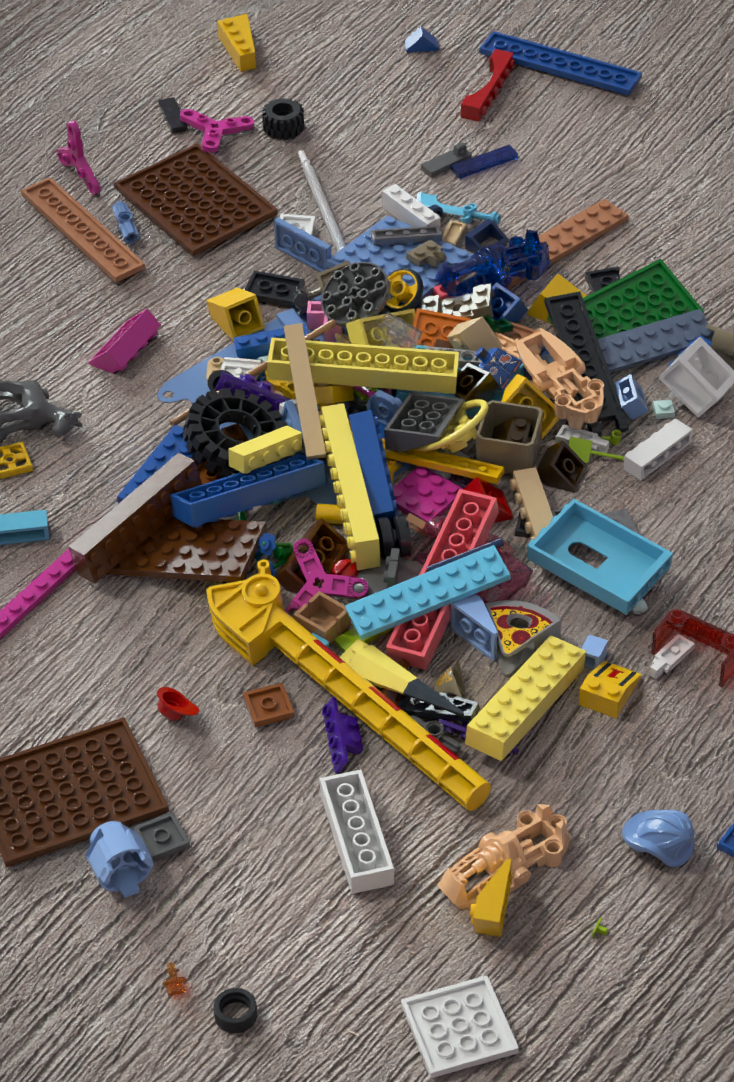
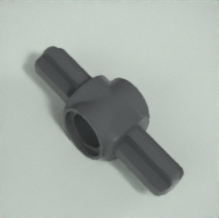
(437, 730)

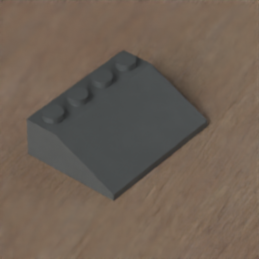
(420, 421)

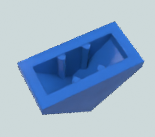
(421, 41)

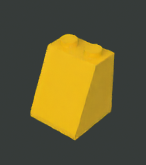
(556, 287)
(236, 312)

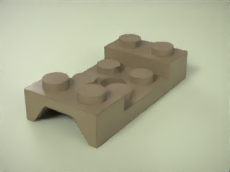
(469, 305)

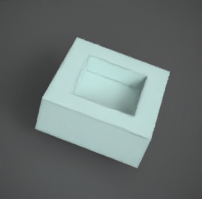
(663, 409)

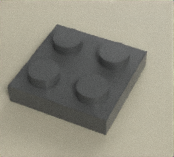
(163, 836)

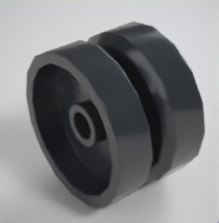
(394, 535)

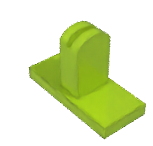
(600, 929)

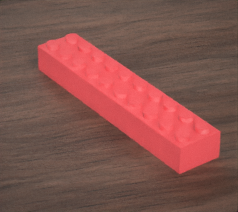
(463, 530)

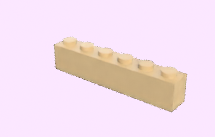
(532, 501)

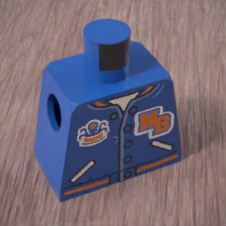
(499, 364)

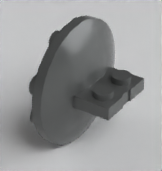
(355, 293)
(390, 573)

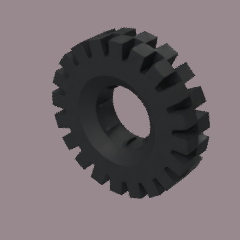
(210, 411)

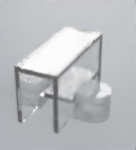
(397, 332)

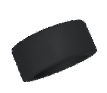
(235, 995)

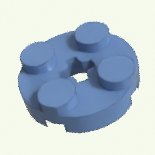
(380, 402)

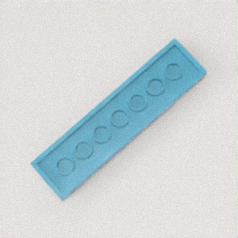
(427, 592)

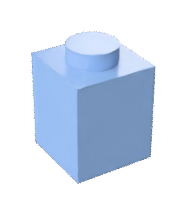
(595, 651)

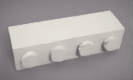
(408, 208)
(657, 449)

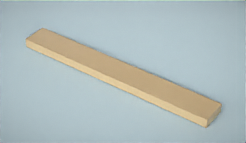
(304, 391)

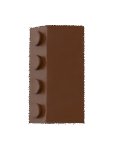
(329, 549)

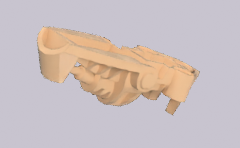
(561, 378)
(495, 849)

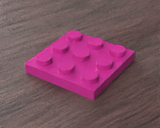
(425, 494)

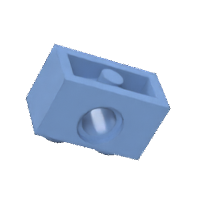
(631, 397)

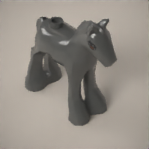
(35, 410)

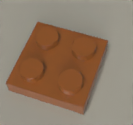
(268, 705)

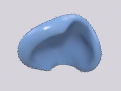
(662, 834)

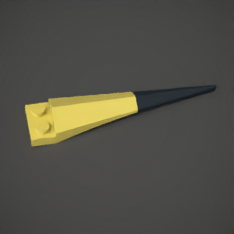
(388, 674)

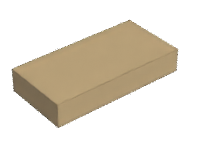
(454, 232)

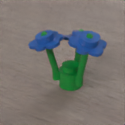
(268, 546)

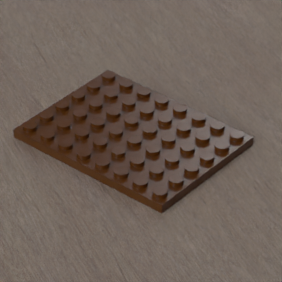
(195, 199)
(70, 788)

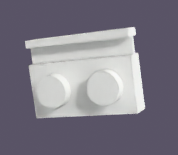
(239, 366)

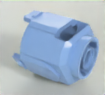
(119, 858)

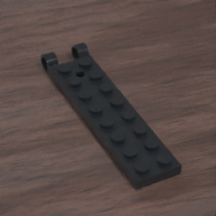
(576, 330)

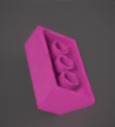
(126, 342)

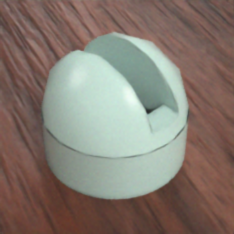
(640, 607)

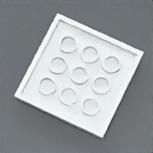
(459, 1026)

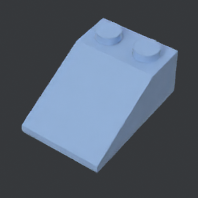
(475, 625)

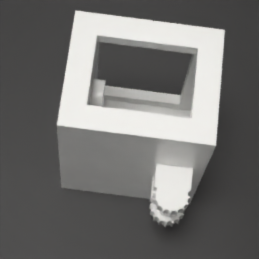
(698, 377)

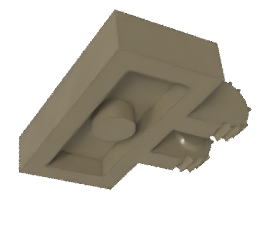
(427, 253)

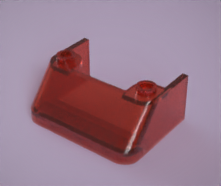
(700, 631)

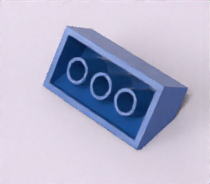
(258, 344)

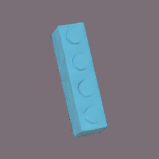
(24, 527)

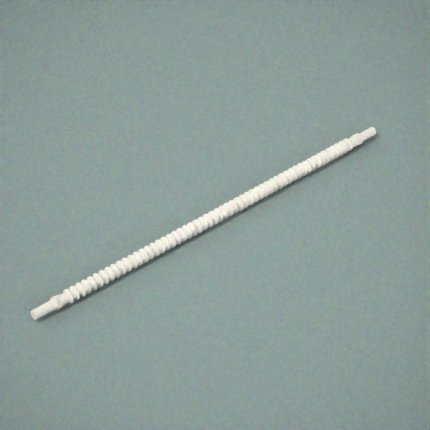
(321, 202)

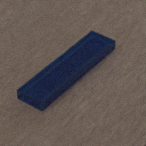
(484, 161)

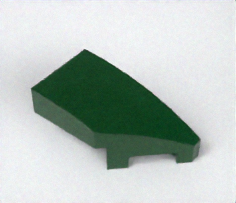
(499, 325)

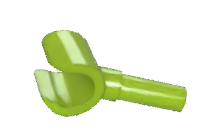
(615, 437)

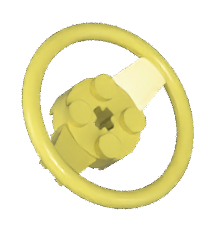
(460, 429)

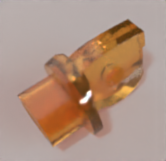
(174, 984)

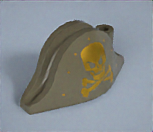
(451, 682)

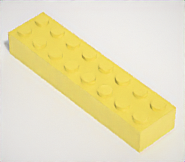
(525, 698)

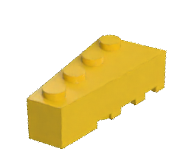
(238, 41)

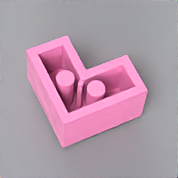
(317, 318)

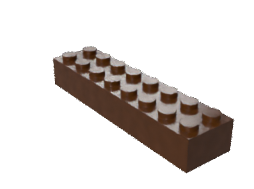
(132, 519)

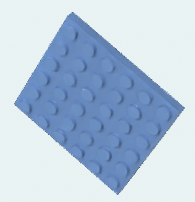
(393, 256)

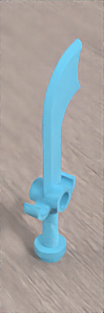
(468, 212)

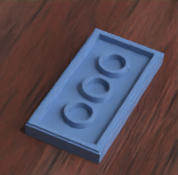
(301, 245)

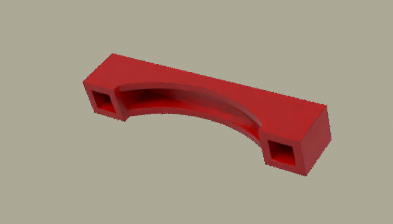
(476, 105)

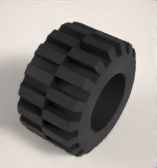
(283, 118)

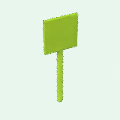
(583, 449)

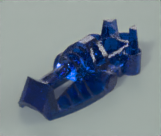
(498, 264)

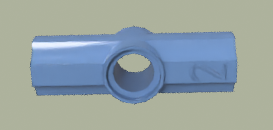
(125, 222)

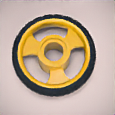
(404, 292)

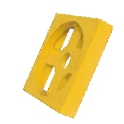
(13, 469)

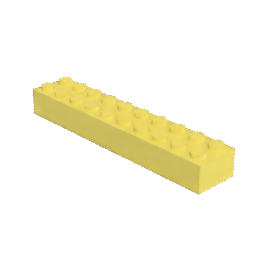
(370, 366)
(350, 488)

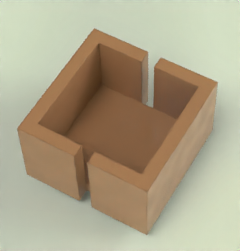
(326, 617)

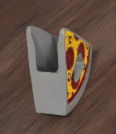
(520, 631)

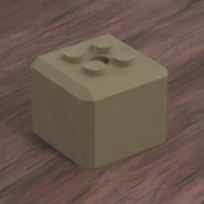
(509, 454)

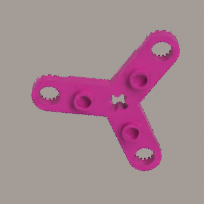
(215, 129)
(74, 156)
(333, 584)

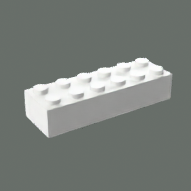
(356, 831)

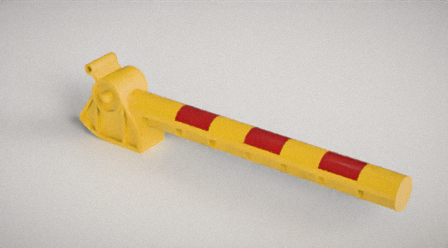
(253, 622)

